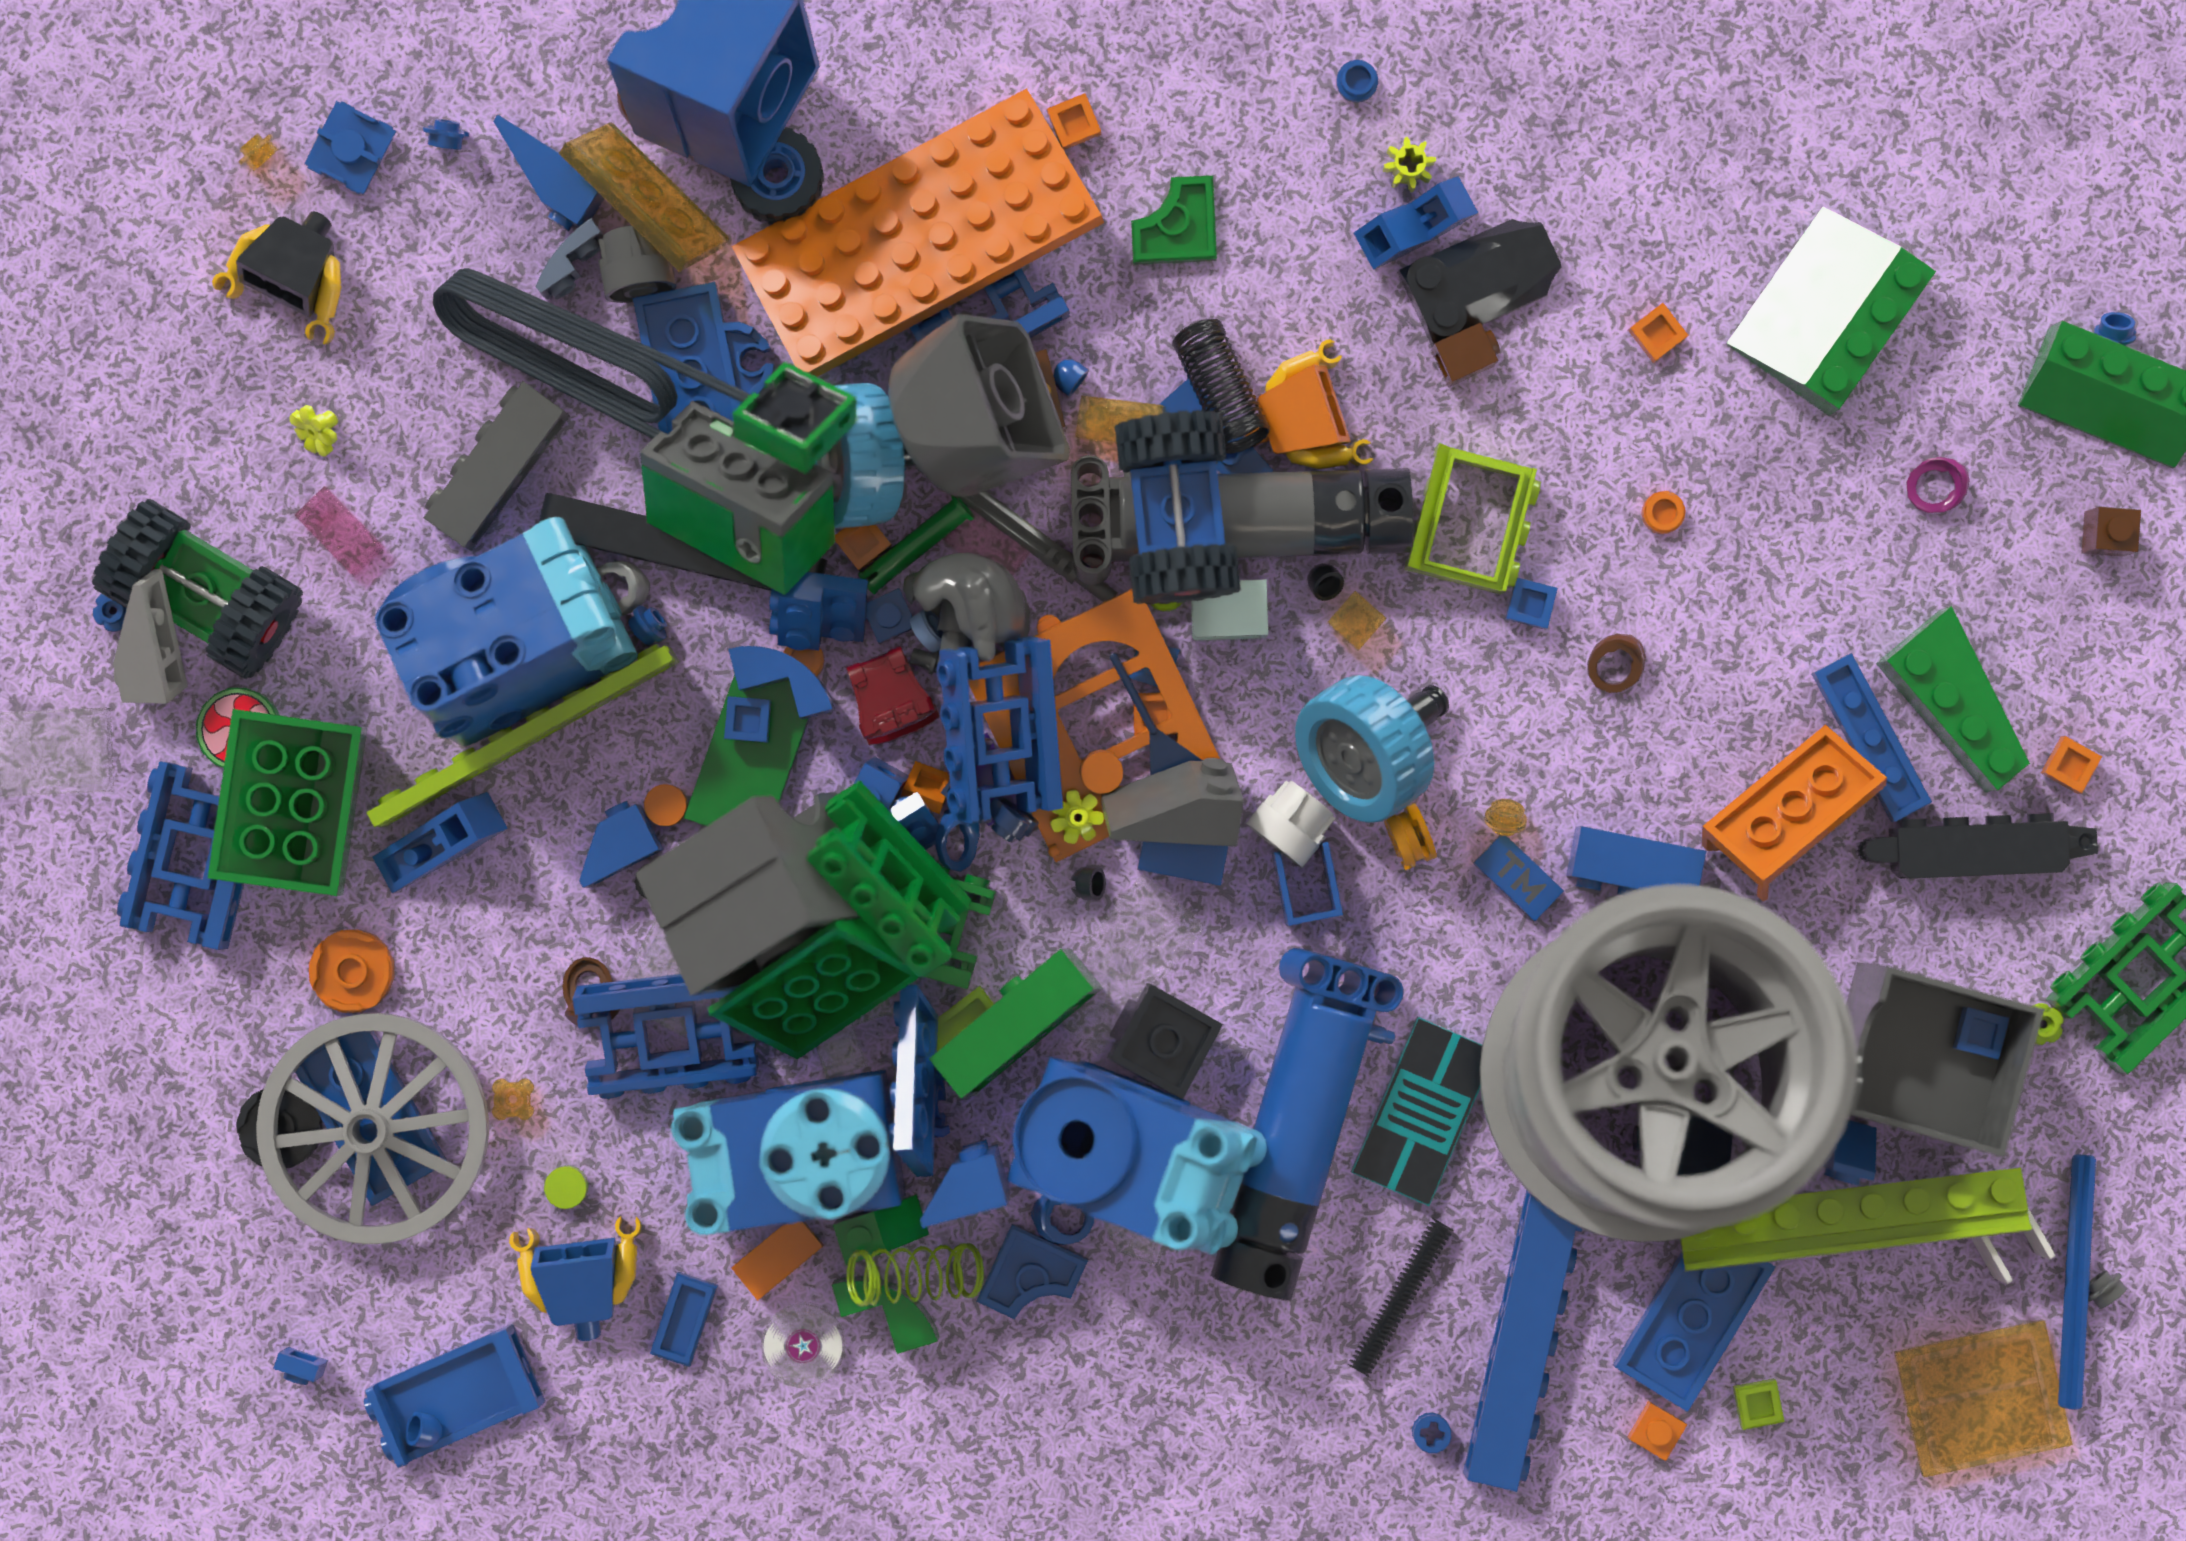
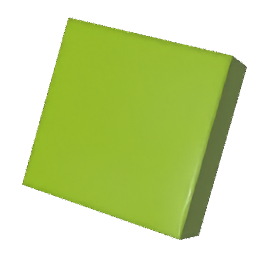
(1758, 1404)

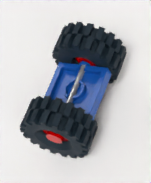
(1177, 507)

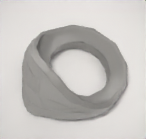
(638, 584)

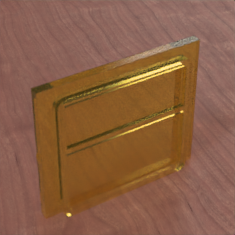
(1983, 1398)

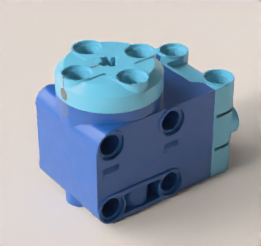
(790, 1154)

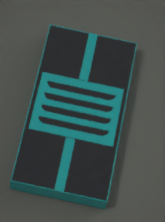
(1421, 1112)

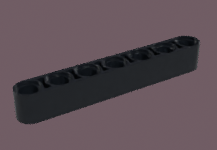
(633, 537)

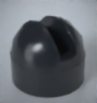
(1325, 581)
(1089, 883)

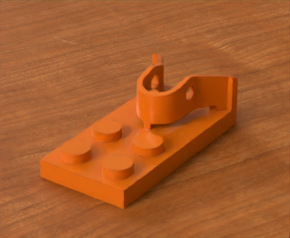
(1793, 807)

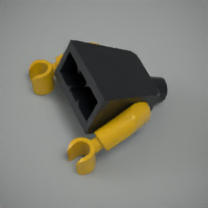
(290, 266)

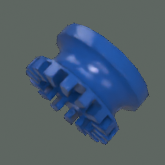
(1439, 1444)

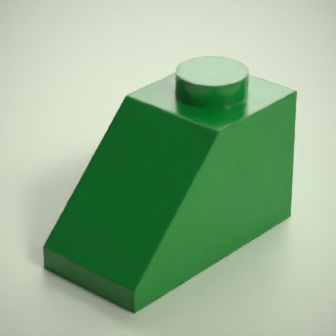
(880, 1228)

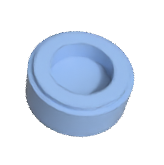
(925, 628)

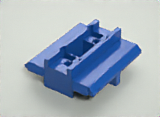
(350, 147)

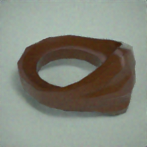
(1611, 644)

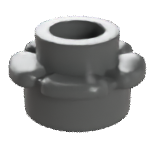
(2105, 1288)

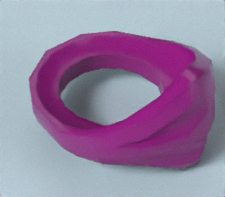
(1941, 464)

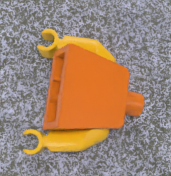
(1306, 413)

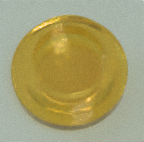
(1506, 817)

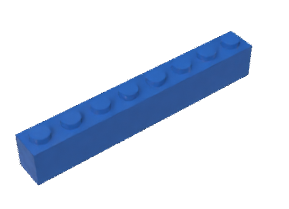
(1521, 1348)

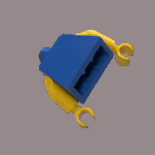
(578, 1279)

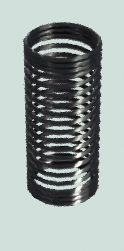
(1237, 427)

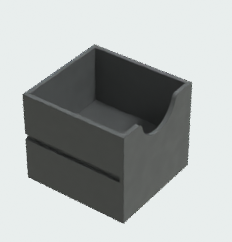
(742, 892)
(1913, 1073)

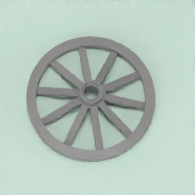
(270, 1142)

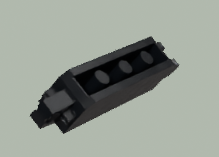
(1980, 849)

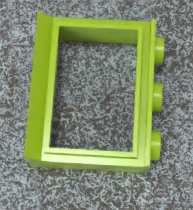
(1515, 533)

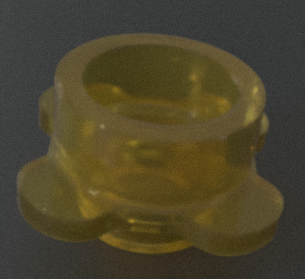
(257, 151)
(504, 1108)

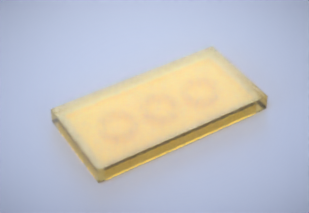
(644, 196)

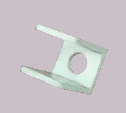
(1232, 616)

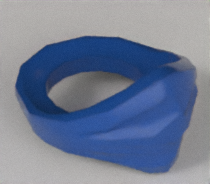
(971, 837)
(1041, 1218)

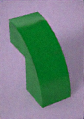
(907, 1320)

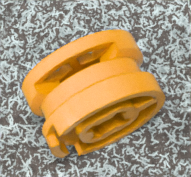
(1405, 838)

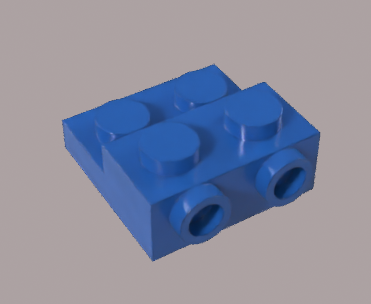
(817, 609)

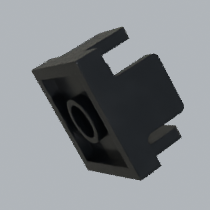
(1162, 1040)

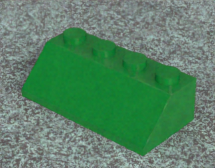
(2109, 393)

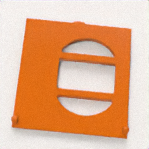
(1115, 621)

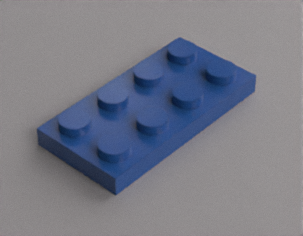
(361, 1053)
(1690, 1327)

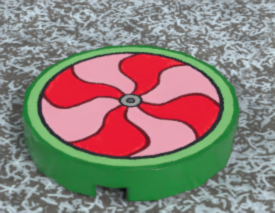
(215, 719)

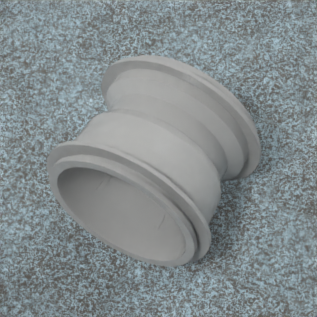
(1787, 1016)

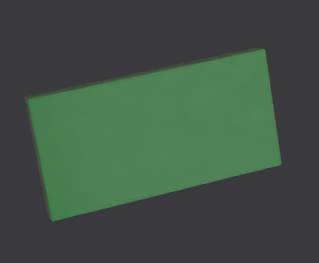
(748, 769)

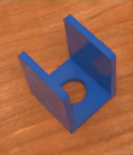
(1331, 884)

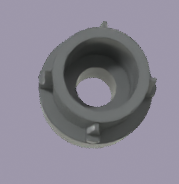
(632, 266)

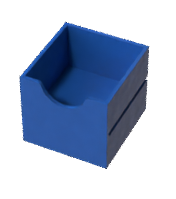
(717, 80)

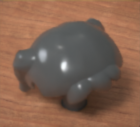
(973, 600)

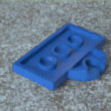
(692, 329)
(917, 1084)

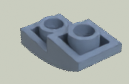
(559, 273)

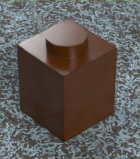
(1466, 354)
(2111, 531)

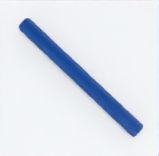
(2077, 1282)

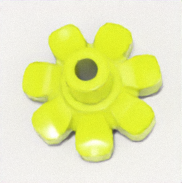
(315, 429)
(1083, 826)

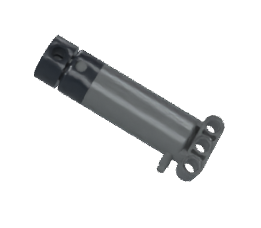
(1260, 514)

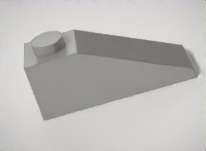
(148, 652)

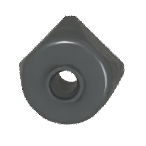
(975, 406)

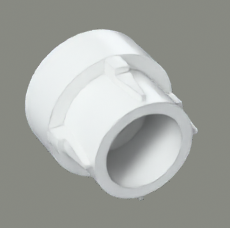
(1292, 822)

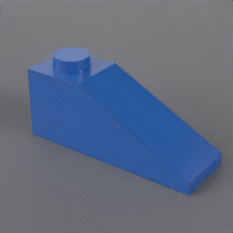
(552, 177)
(440, 841)

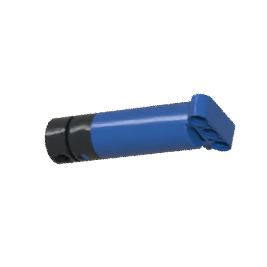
(1303, 1116)

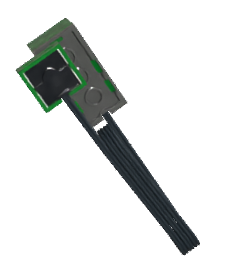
(718, 484)

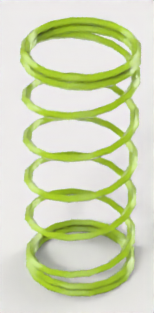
(874, 1277)

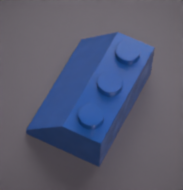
(970, 1186)

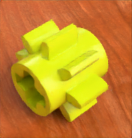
(1416, 155)

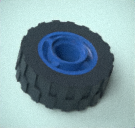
(793, 195)

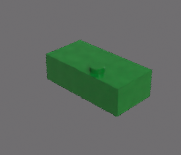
(1015, 1022)

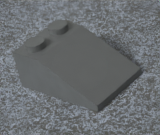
(1178, 805)

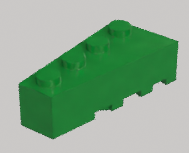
(1952, 694)

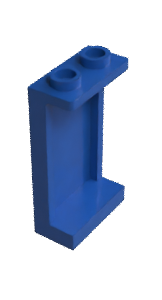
(460, 1388)

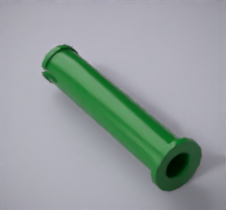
(916, 544)

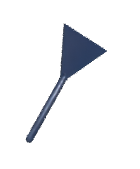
(1163, 750)

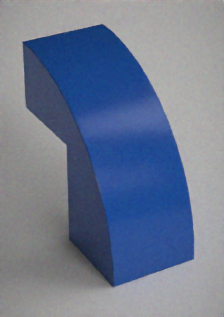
(1415, 223)
(765, 666)

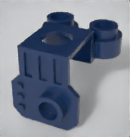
(1009, 821)

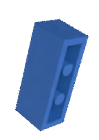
(1631, 861)

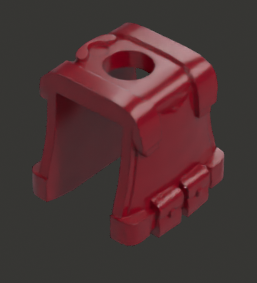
(890, 698)

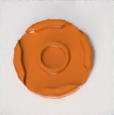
(367, 967)

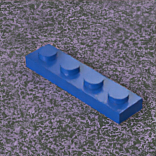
(1871, 735)

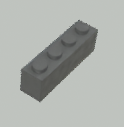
(495, 466)

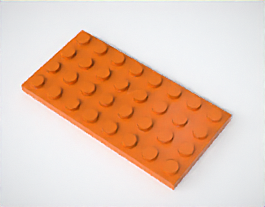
(917, 235)

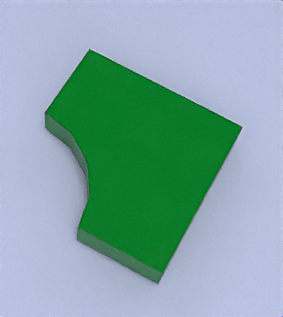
(1181, 227)

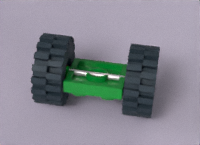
(209, 592)

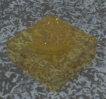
(1356, 620)

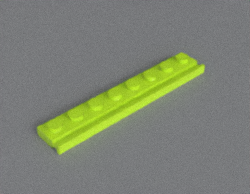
(510, 742)
(1868, 1220)

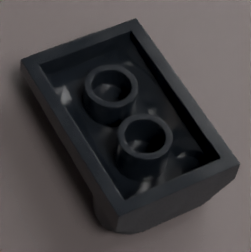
(1481, 278)

